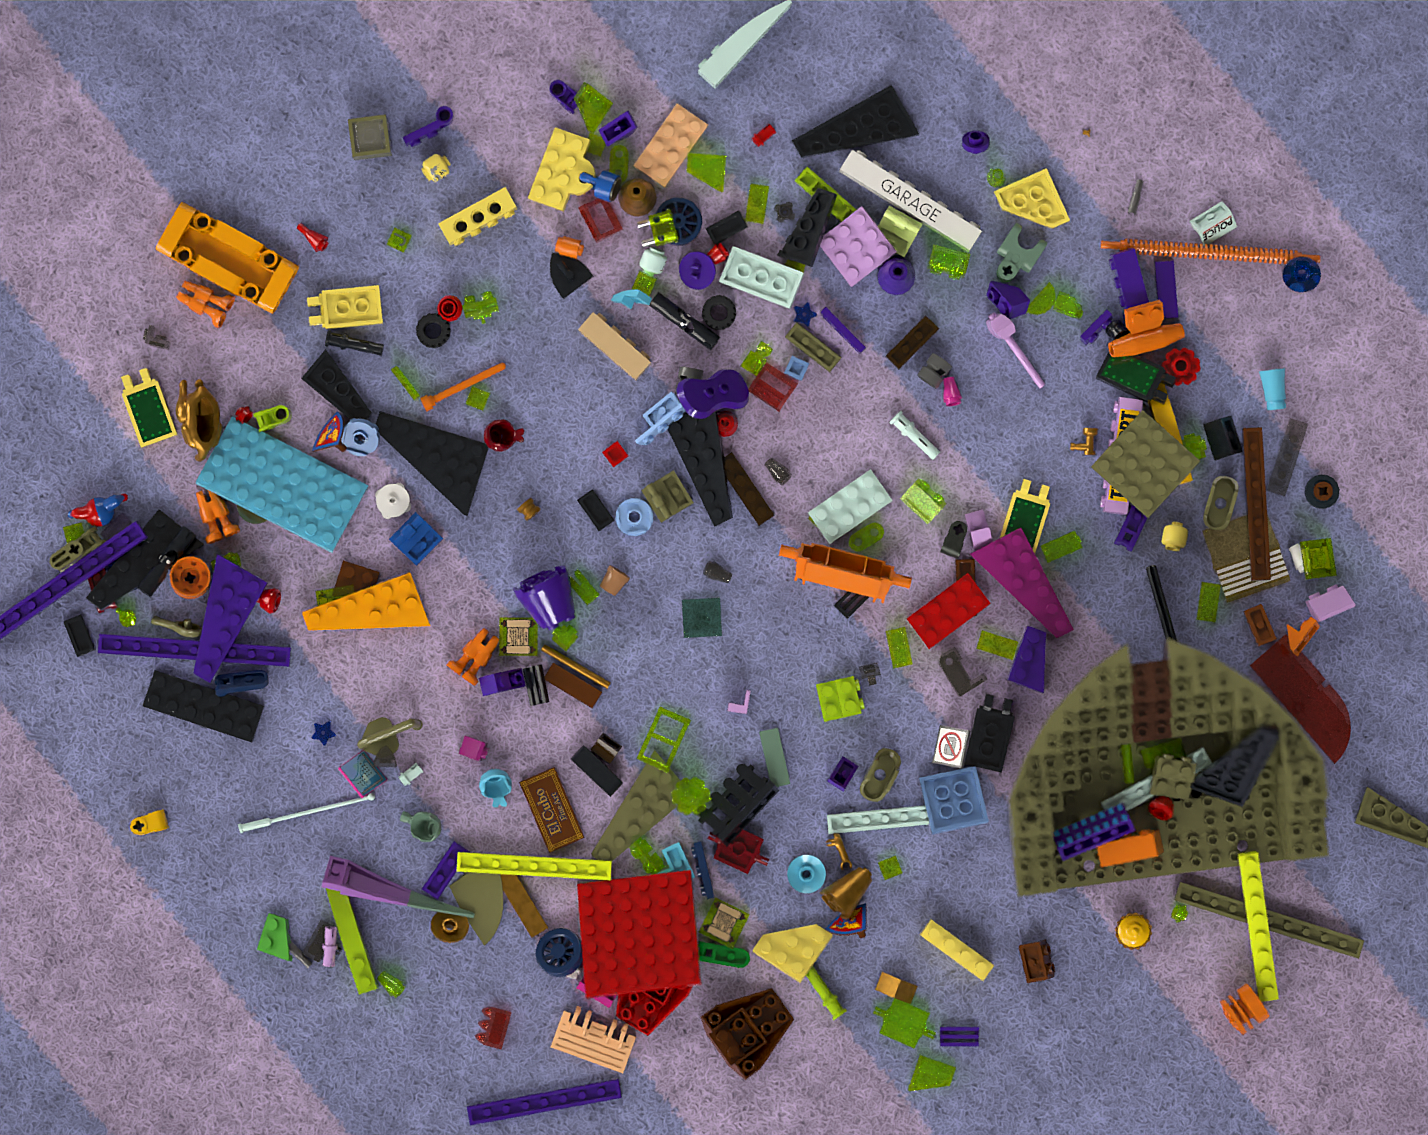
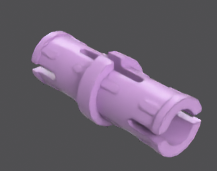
(329, 946)

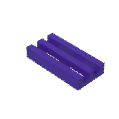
(959, 1036)

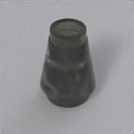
(778, 471)
(716, 572)

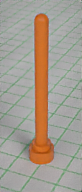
(429, 401)

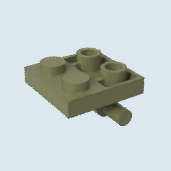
(667, 496)

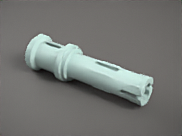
(910, 430)

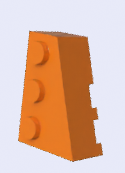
(1131, 848)

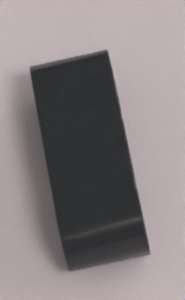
(596, 771)

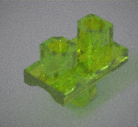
(480, 309)

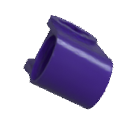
(565, 97)

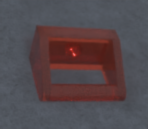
(591, 224)
(769, 394)

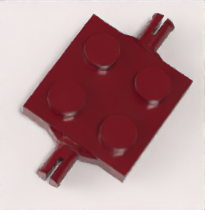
(740, 852)

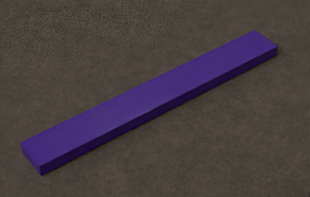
(544, 1102)

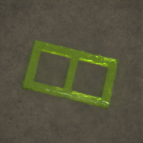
(661, 711)

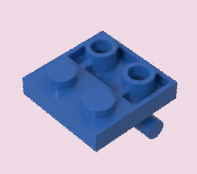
(416, 538)

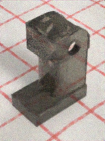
(957, 674)

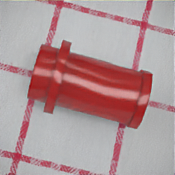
(763, 135)

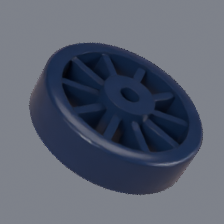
(680, 219)
(559, 952)

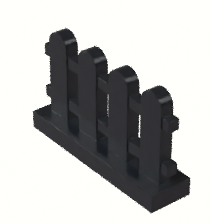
(754, 802)

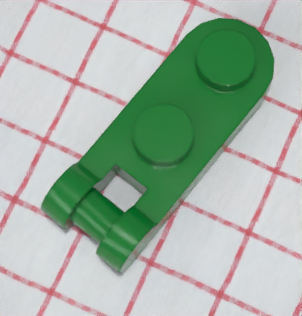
(723, 955)

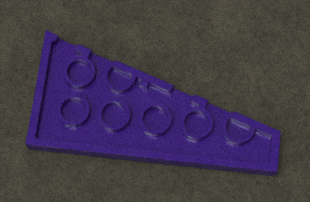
(228, 607)

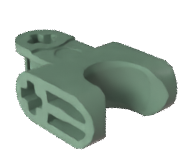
(1017, 257)

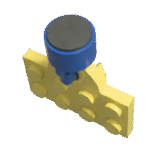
(568, 172)

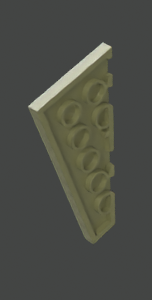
(640, 811)

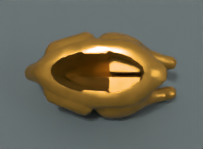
(199, 418)

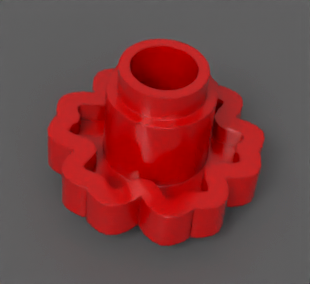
(1182, 365)

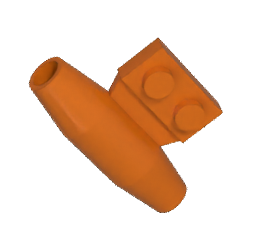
(1145, 331)

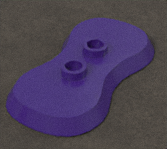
(705, 396)

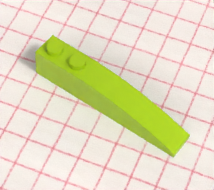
(352, 942)

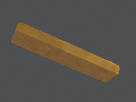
(523, 904)

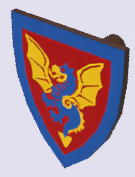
(331, 434)
(853, 925)

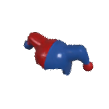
(98, 510)

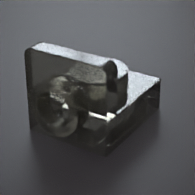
(158, 341)

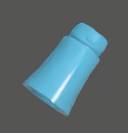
(1274, 388)

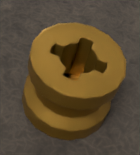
(528, 509)

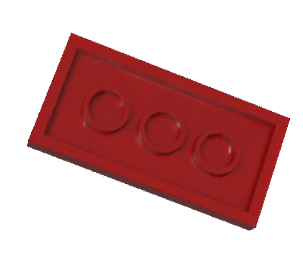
(948, 611)

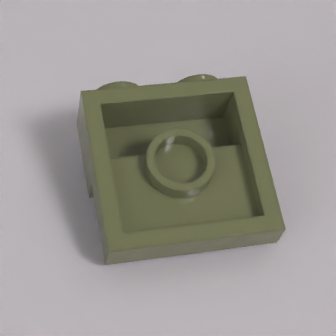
(1172, 776)

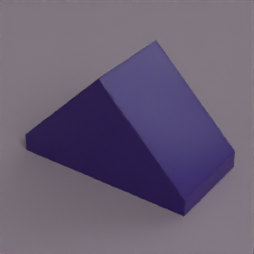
(618, 129)
(842, 773)

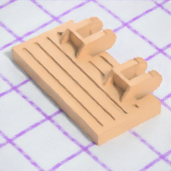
(593, 1043)

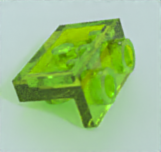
(923, 500)

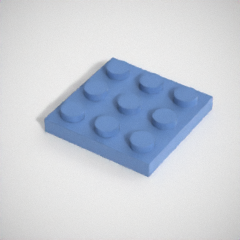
(953, 800)

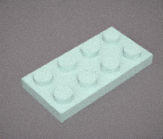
(761, 277)
(850, 506)

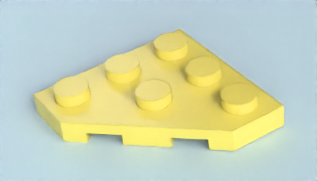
(1034, 200)
(793, 949)

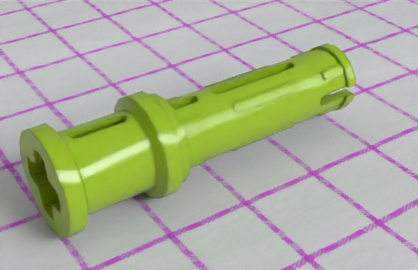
(829, 1000)

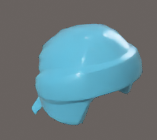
(495, 785)

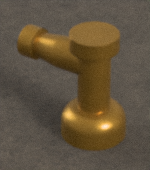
(1087, 447)

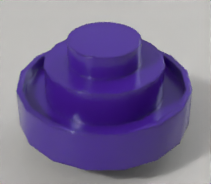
(975, 142)

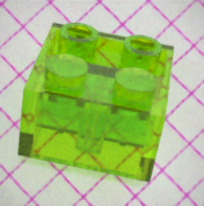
(948, 262)

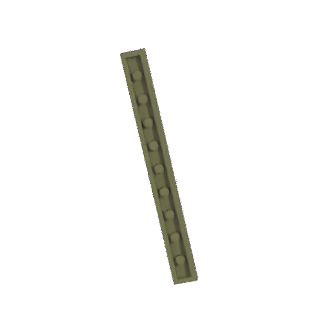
(1277, 922)

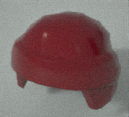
(493, 433)

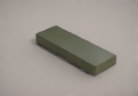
(813, 347)

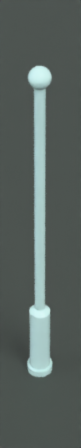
(266, 822)

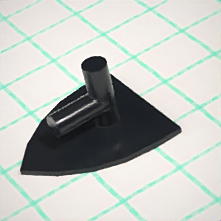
(567, 274)

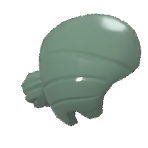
(423, 825)

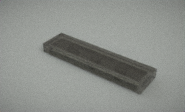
(1287, 457)

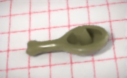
(183, 628)

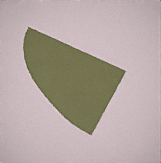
(484, 897)

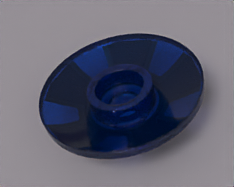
(1301, 282)

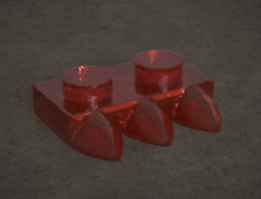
(495, 1027)

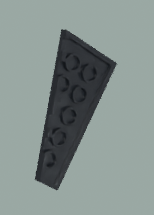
(703, 457)
(135, 564)

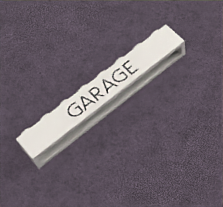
(910, 201)

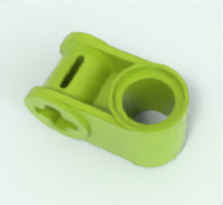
(268, 418)

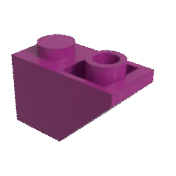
(474, 748)

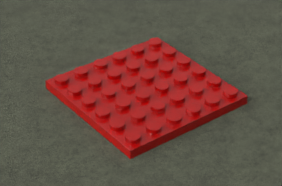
(639, 934)

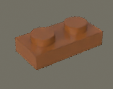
(1259, 625)

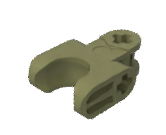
(68, 554)

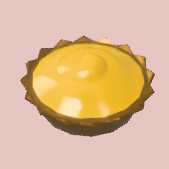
(1133, 931)

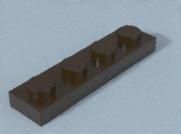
(746, 490)

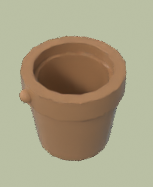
(614, 580)

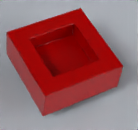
(615, 454)

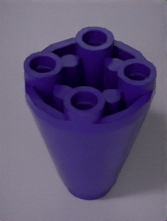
(893, 283)

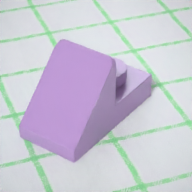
(978, 529)

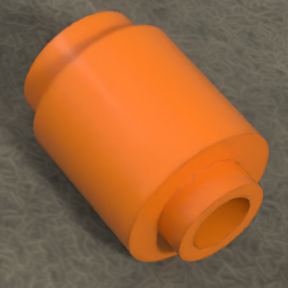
(569, 247)

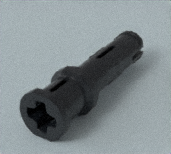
(344, 341)

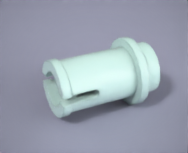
(410, 774)

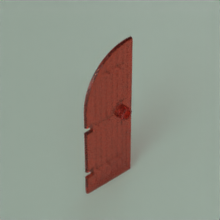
(1300, 690)

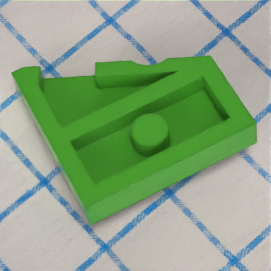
(275, 937)

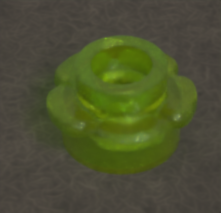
(1179, 913)

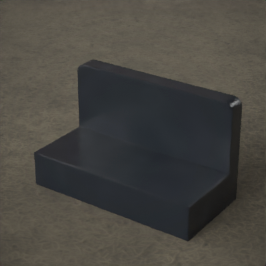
(1222, 438)

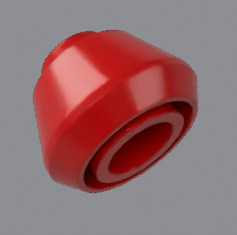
(445, 307)
(725, 430)
(270, 600)
(1162, 808)

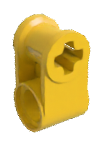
(152, 822)

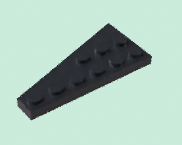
(867, 123)
(1238, 769)

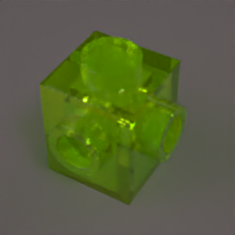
(1195, 445)
(565, 636)

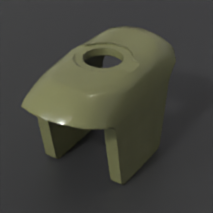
(1225, 488)
(889, 762)

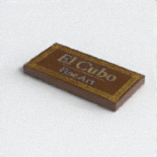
(551, 809)

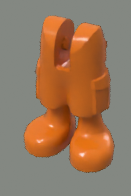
(200, 301)
(210, 512)
(474, 650)

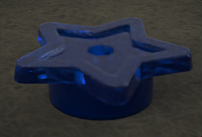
(799, 314)
(328, 732)

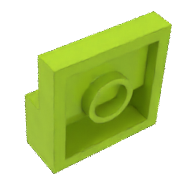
(839, 698)

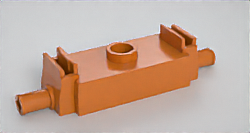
(844, 570)

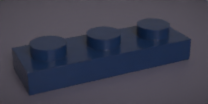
(702, 870)

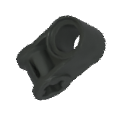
(953, 543)

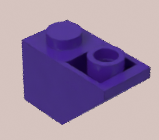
(1008, 299)
(502, 681)

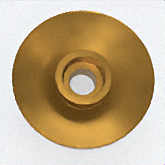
(457, 923)

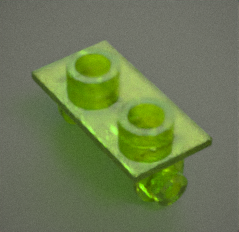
(1061, 546)
(640, 850)

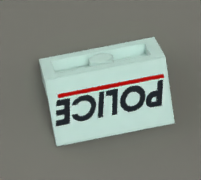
(1214, 223)

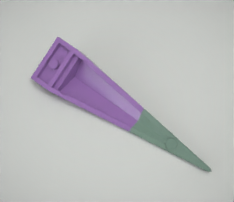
(361, 883)

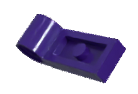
(430, 130)

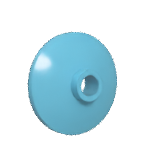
(816, 877)

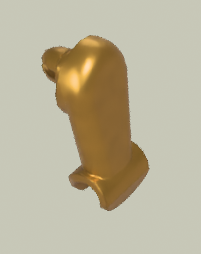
(837, 841)

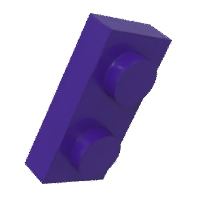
(1100, 323)

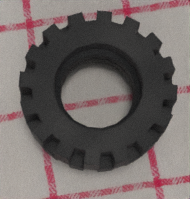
(719, 300)
(436, 342)

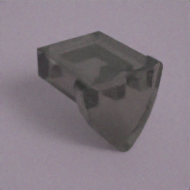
(385, 758)

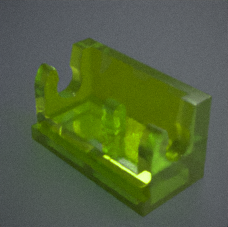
(899, 647)

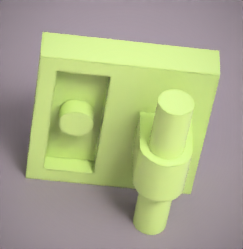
(899, 229)

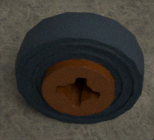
(1317, 496)

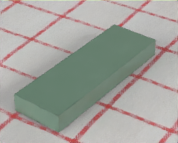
(774, 757)

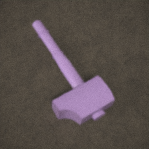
(1003, 328)

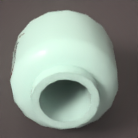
(653, 261)

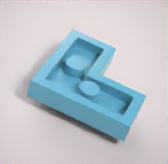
(676, 859)

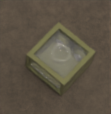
(370, 137)

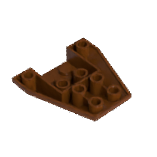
(747, 1030)

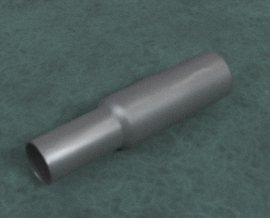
(1135, 197)
(299, 955)

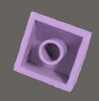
(1329, 603)

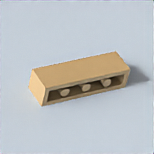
(615, 346)

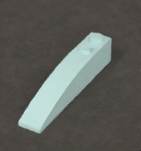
(737, 46)

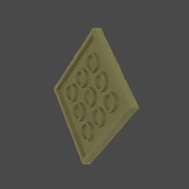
(1145, 464)

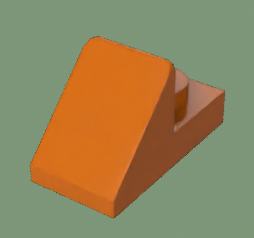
(1299, 639)

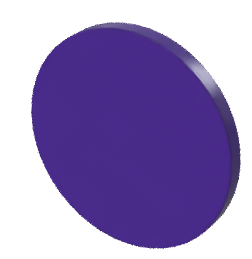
(697, 270)

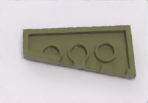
(1385, 817)

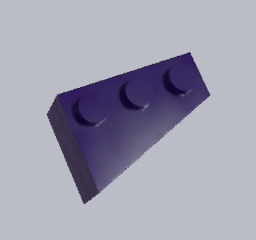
(1029, 661)

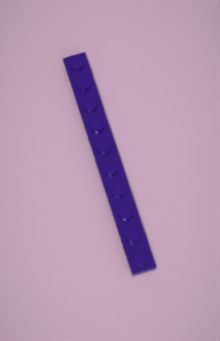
(71, 578)
(188, 650)

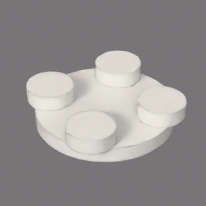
(393, 500)

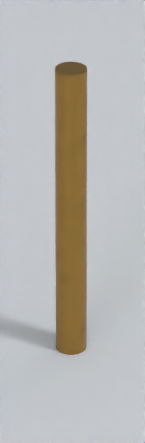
(575, 666)

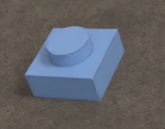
(796, 368)

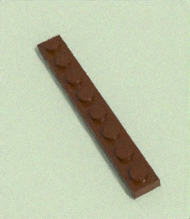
(1256, 504)

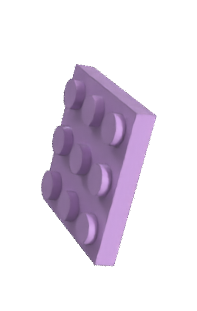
(857, 246)

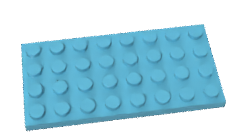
(282, 484)

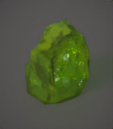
(1067, 305)

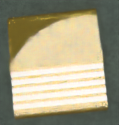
(1232, 562)

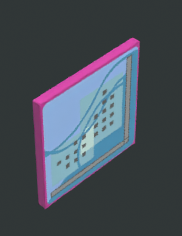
(362, 774)

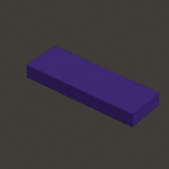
(1166, 288)
(842, 330)
(444, 871)

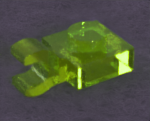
(755, 360)

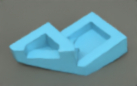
(630, 296)

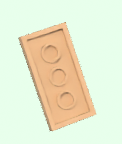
(670, 145)

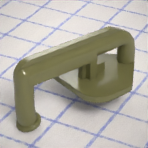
(383, 733)

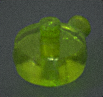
(126, 617)

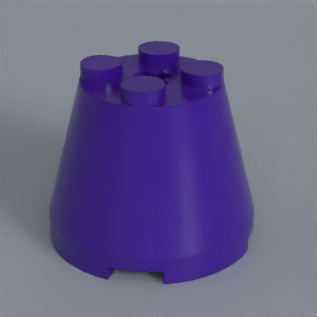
(547, 597)

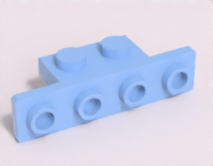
(660, 416)

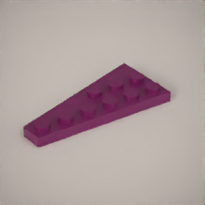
(1020, 573)

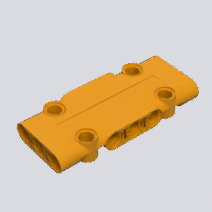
(227, 257)

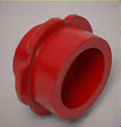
(243, 414)

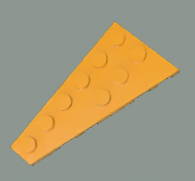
(378, 606)

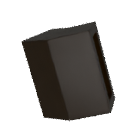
(606, 748)

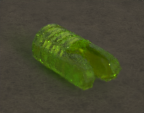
(585, 590)

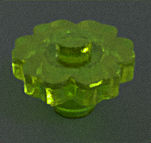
(690, 796)

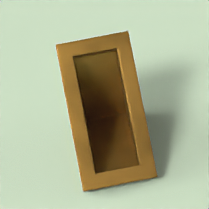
(896, 987)

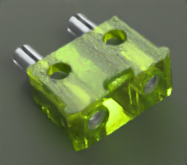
(665, 227)

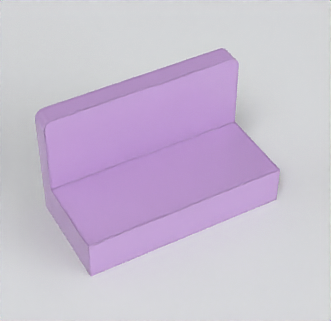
(740, 708)

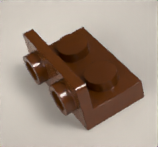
(1037, 961)

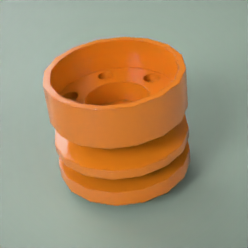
(196, 568)
(1244, 1009)

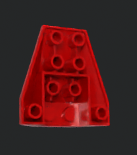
(649, 1008)

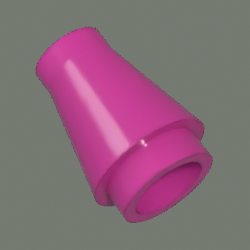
(951, 392)

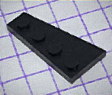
(807, 236)
(333, 385)

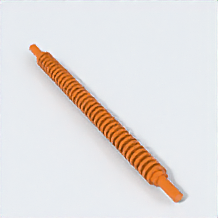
(1250, 254)

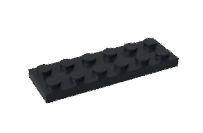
(202, 706)

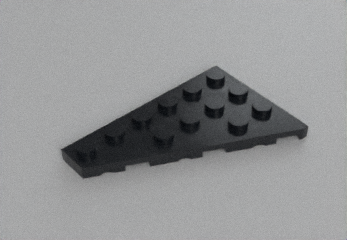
(443, 458)

